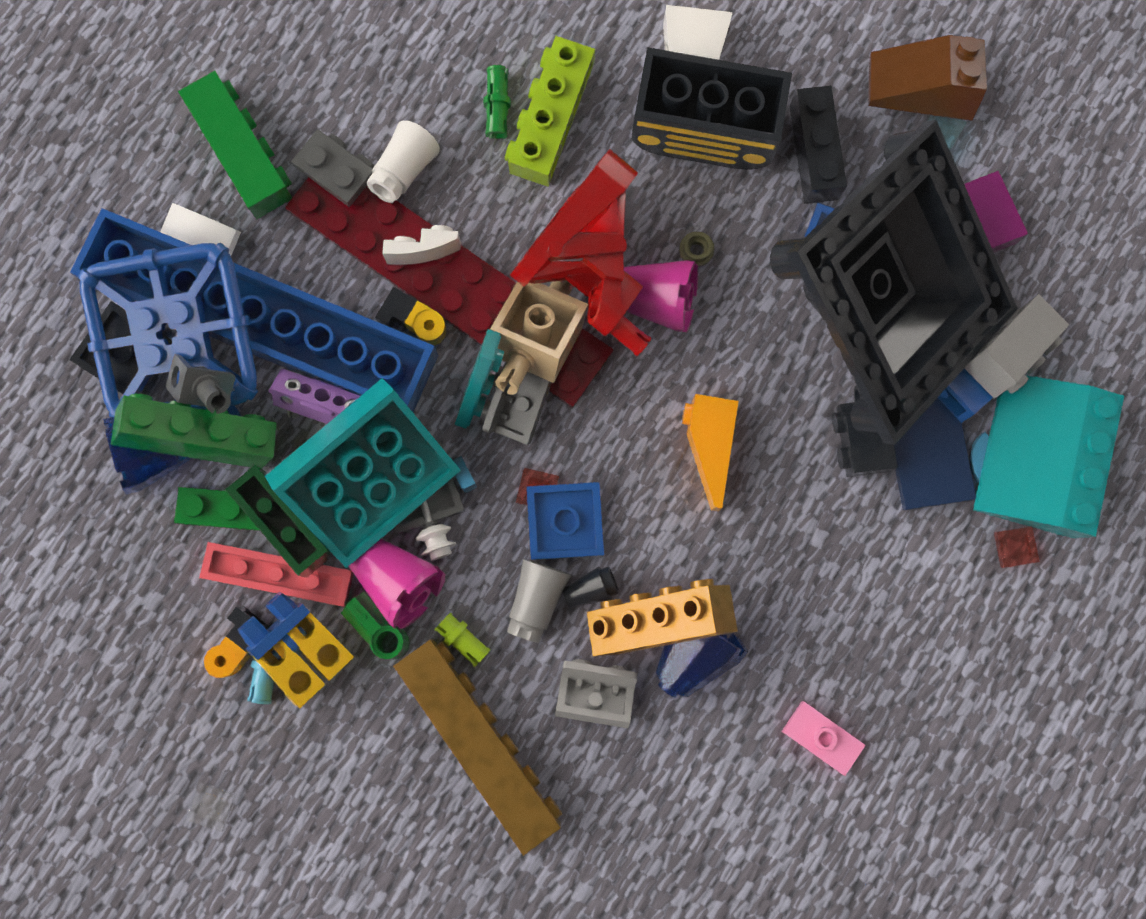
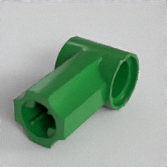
(373, 627)

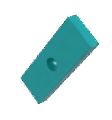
(481, 379)

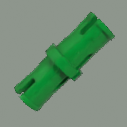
(497, 102)

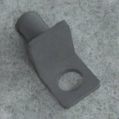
(200, 385)

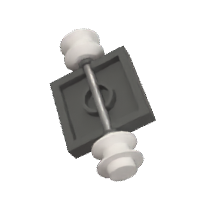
(440, 505)

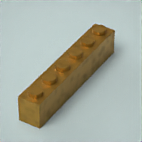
(478, 745)

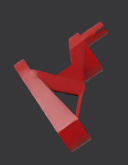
(591, 229)

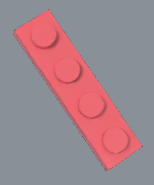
(274, 575)

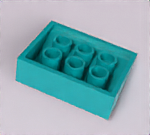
(1050, 456)
(362, 473)

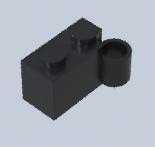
(860, 452)

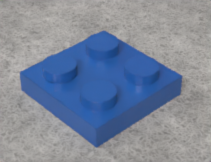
(565, 521)

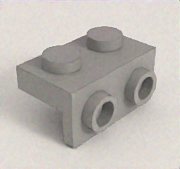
(596, 693)

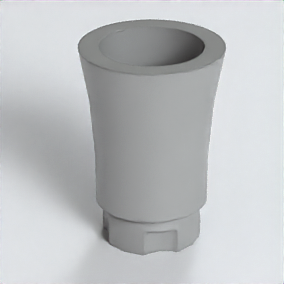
(535, 599)

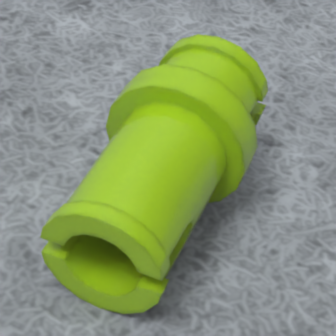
(462, 639)

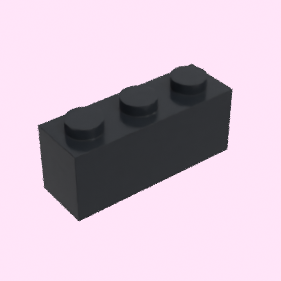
(817, 144)

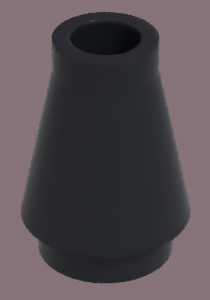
(592, 588)

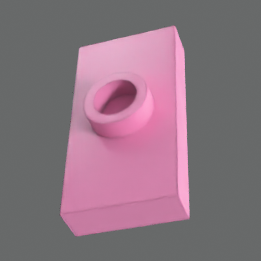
(823, 738)

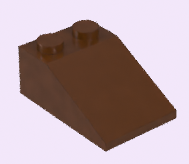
(930, 77)

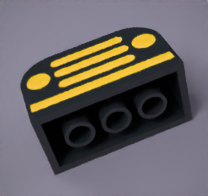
(710, 110)

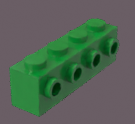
(235, 144)
(193, 432)

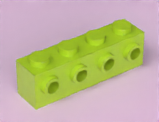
(551, 110)

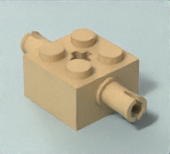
(537, 331)

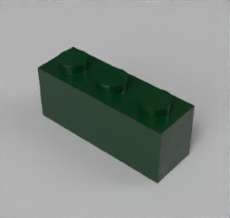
(278, 523)

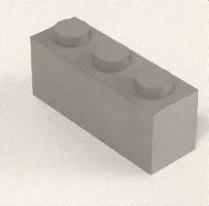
(1018, 348)

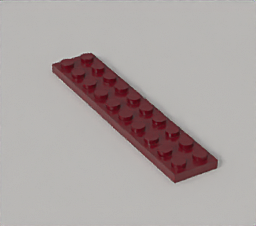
(456, 286)

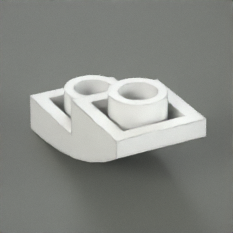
(198, 229)
(434, 244)

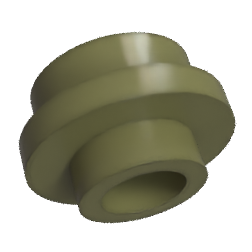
(700, 239)

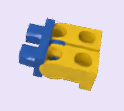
(285, 640)

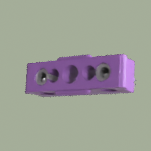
(309, 397)

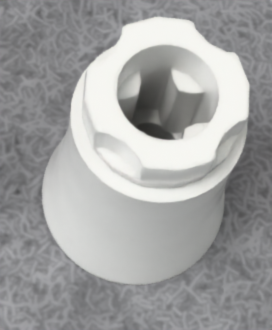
(402, 161)

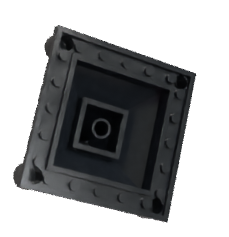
(902, 281)

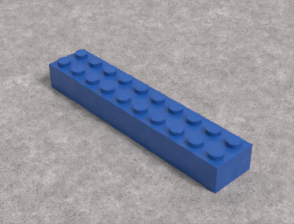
(284, 321)

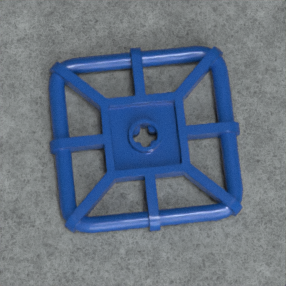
(179, 311)

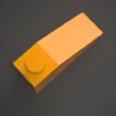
(711, 438)

